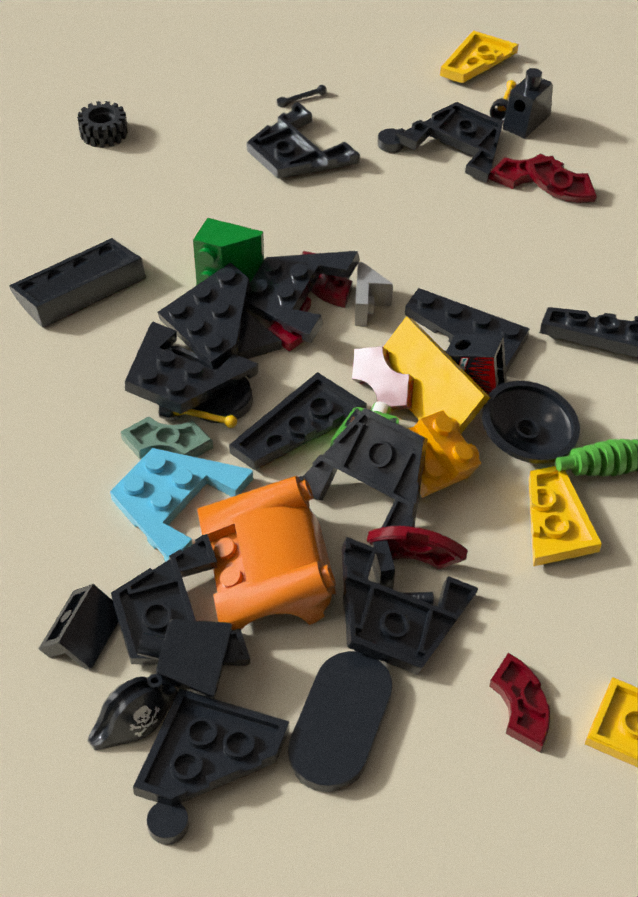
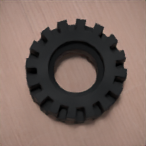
(102, 124)

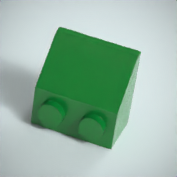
(227, 243)

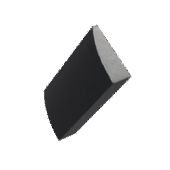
(78, 281)

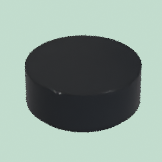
(386, 141)
(167, 823)

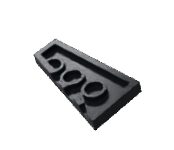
(301, 417)

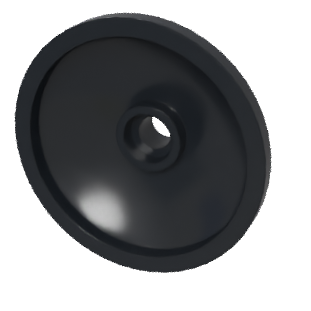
(530, 422)

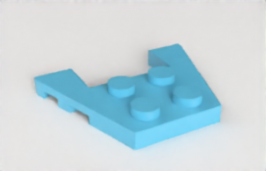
(164, 486)

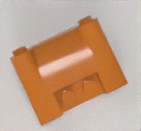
(268, 554)

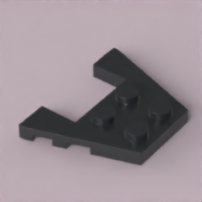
(463, 129)
(290, 153)
(285, 283)
(176, 381)
(379, 456)
(160, 595)
(390, 622)

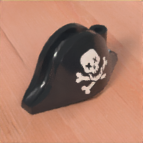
(132, 711)

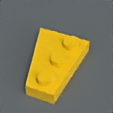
(476, 55)
(558, 519)

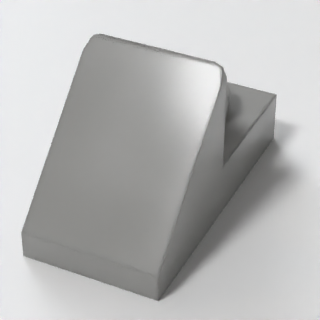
(370, 291)

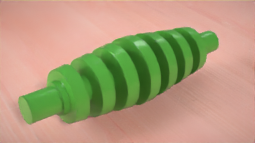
(602, 458)

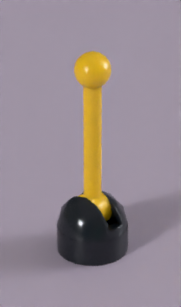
(499, 112)
(230, 421)

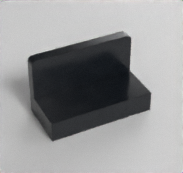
(82, 626)

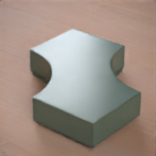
(180, 439)

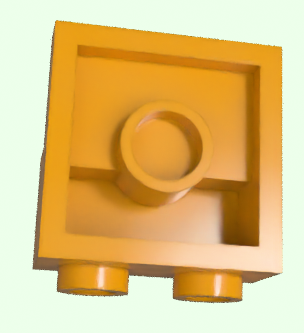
(447, 453)

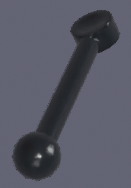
(282, 101)

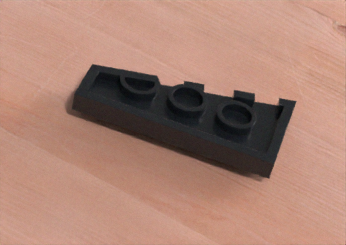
(455, 318)
(600, 331)

